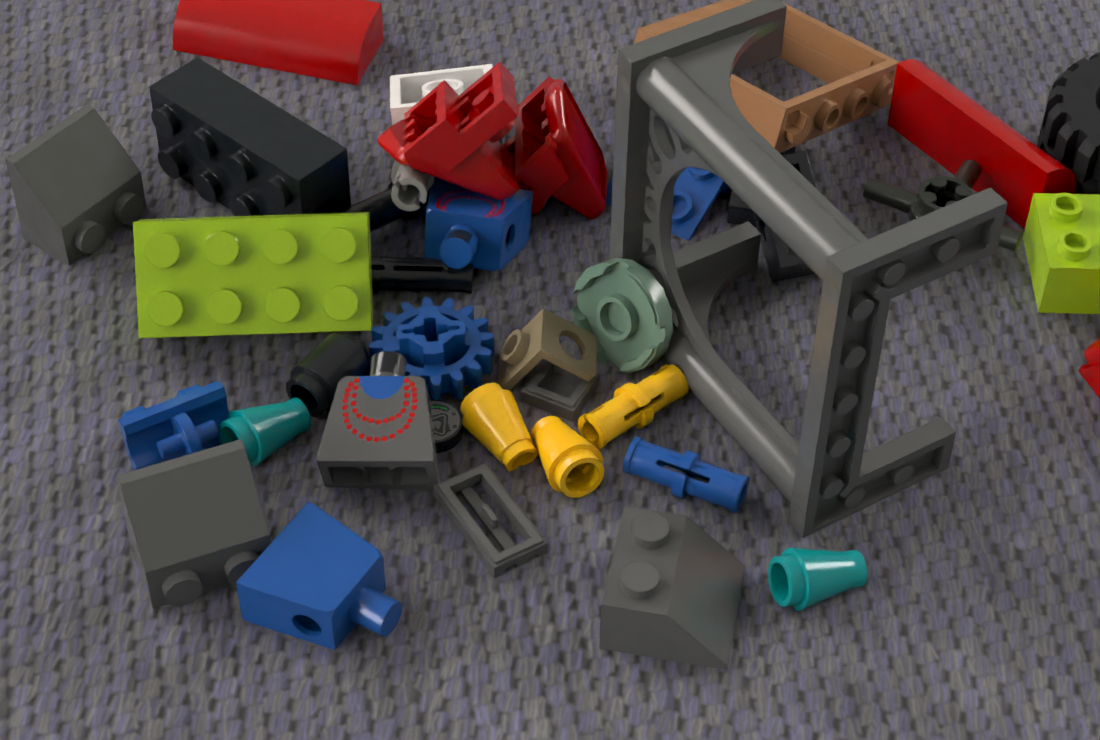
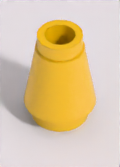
(498, 425)
(567, 458)

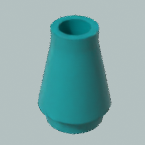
(265, 427)
(813, 575)

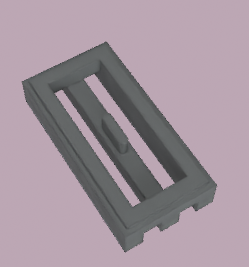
(512, 553)

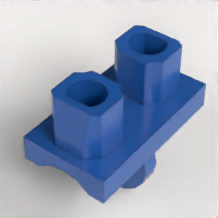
(175, 426)

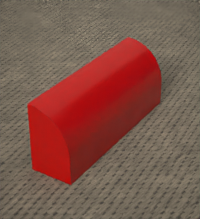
(293, 36)
(957, 129)

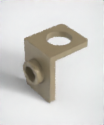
(541, 341)

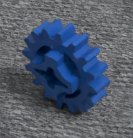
(438, 344)

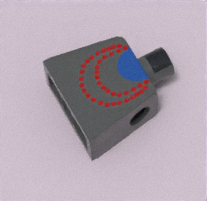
(380, 431)

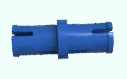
(724, 486)

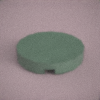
(625, 313)

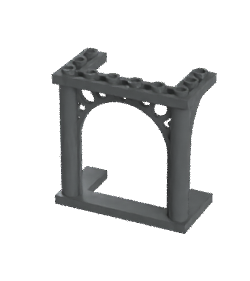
(682, 114)

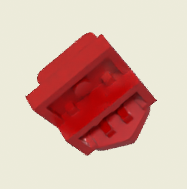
(460, 135)
(558, 151)

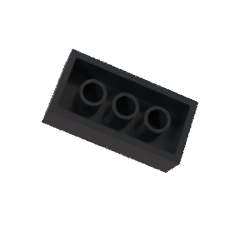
(244, 147)

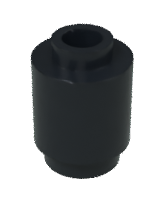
(318, 374)

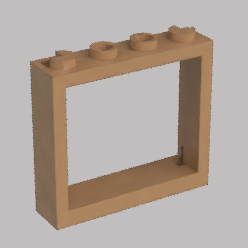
(856, 77)

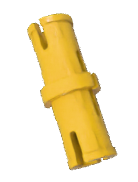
(633, 405)

